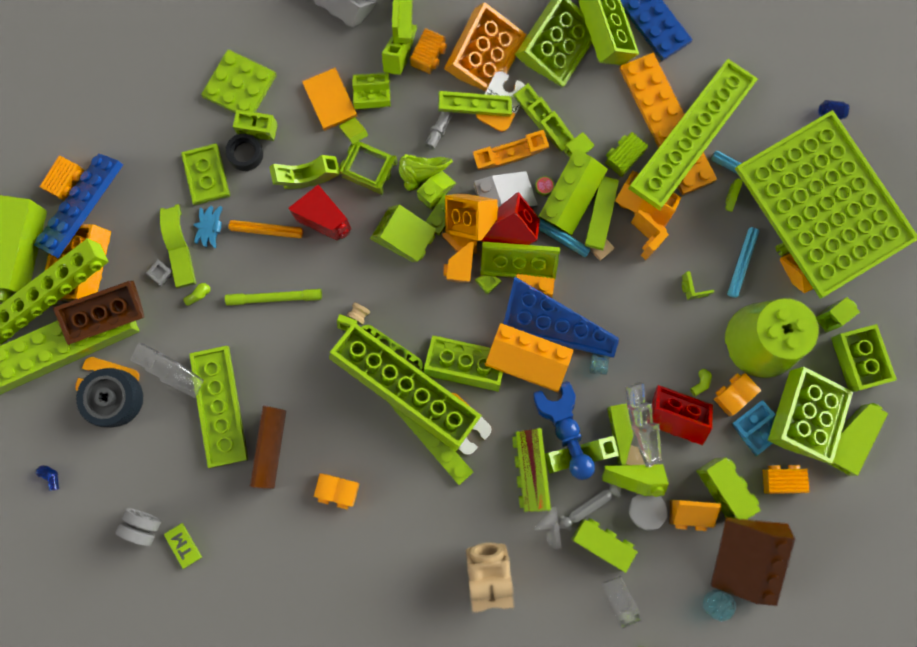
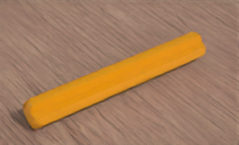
(266, 229)

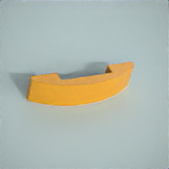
(512, 151)

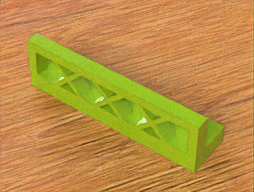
(402, 21)

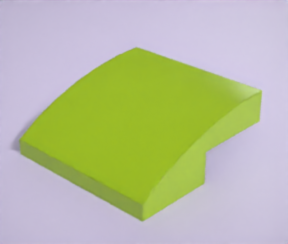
(371, 90)

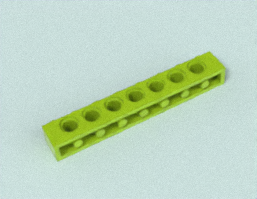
(50, 287)

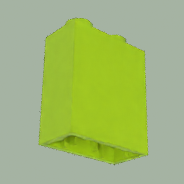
(19, 226)

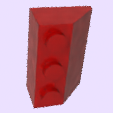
(682, 415)

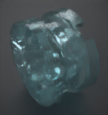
(719, 605)

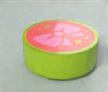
(544, 186)

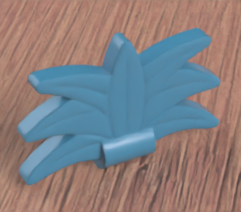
(208, 226)

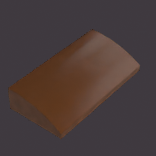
(99, 312)
(268, 448)

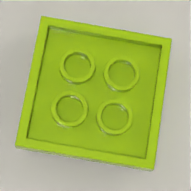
(238, 83)

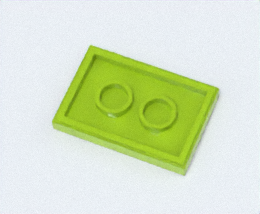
(205, 174)

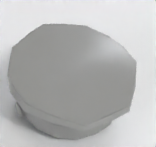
(648, 512)

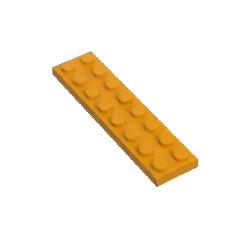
(662, 112)

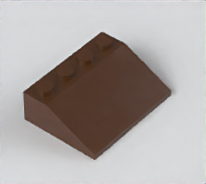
(753, 559)

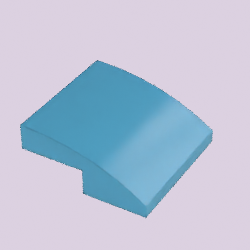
(755, 427)

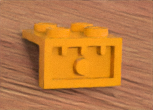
(654, 232)

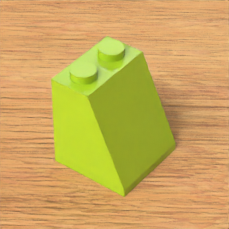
(404, 233)

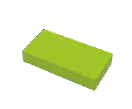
(353, 130)

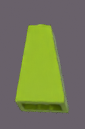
(858, 438)

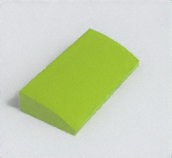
(461, 363)

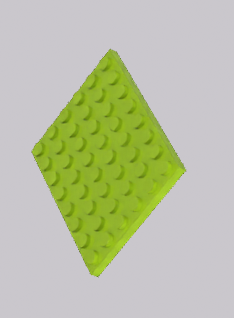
(826, 204)

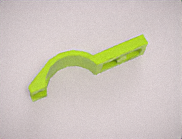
(177, 247)

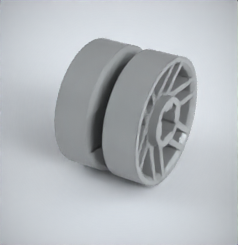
(138, 527)

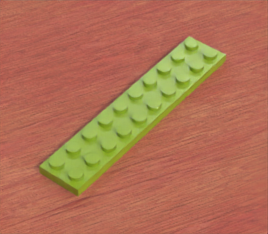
(692, 134)

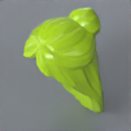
(420, 169)

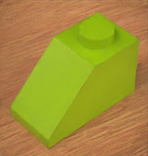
(434, 189)

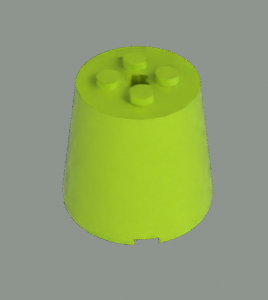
(758, 340)

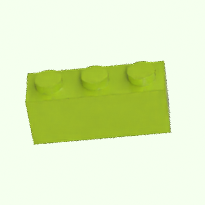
(604, 544)

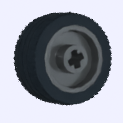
(109, 397)

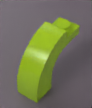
(305, 175)
(597, 450)

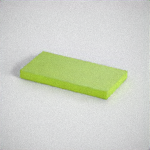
(511, 259)

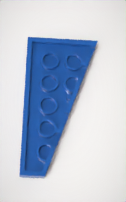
(548, 319)

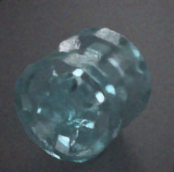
(599, 364)

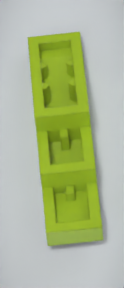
(543, 117)
(601, 213)

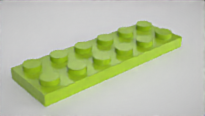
(219, 407)

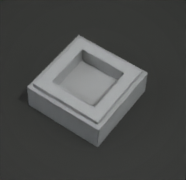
(159, 273)

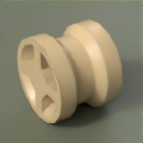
(358, 313)

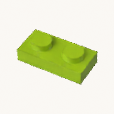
(437, 217)

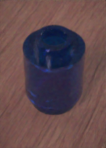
(839, 107)

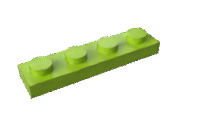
(474, 103)

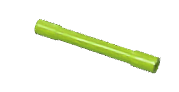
(241, 299)

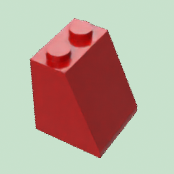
(321, 214)
(514, 223)

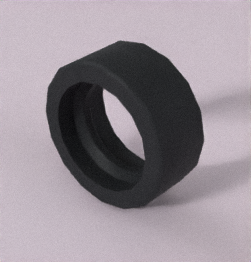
(239, 139)

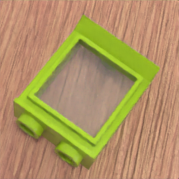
(367, 166)

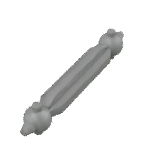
(589, 507)

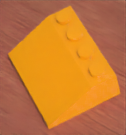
(484, 47)
(92, 283)

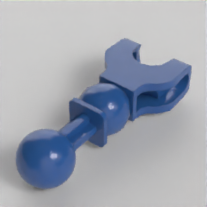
(566, 428)

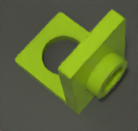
(688, 288)

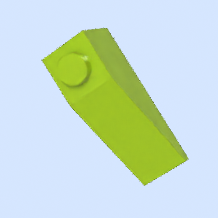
(396, 55)
(621, 430)
(638, 478)

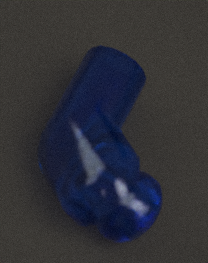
(50, 475)

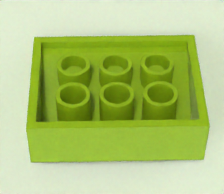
(556, 42)
(810, 415)

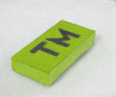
(182, 546)

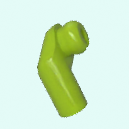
(198, 294)
(704, 384)

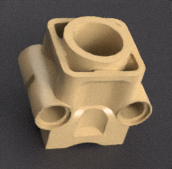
(489, 577)

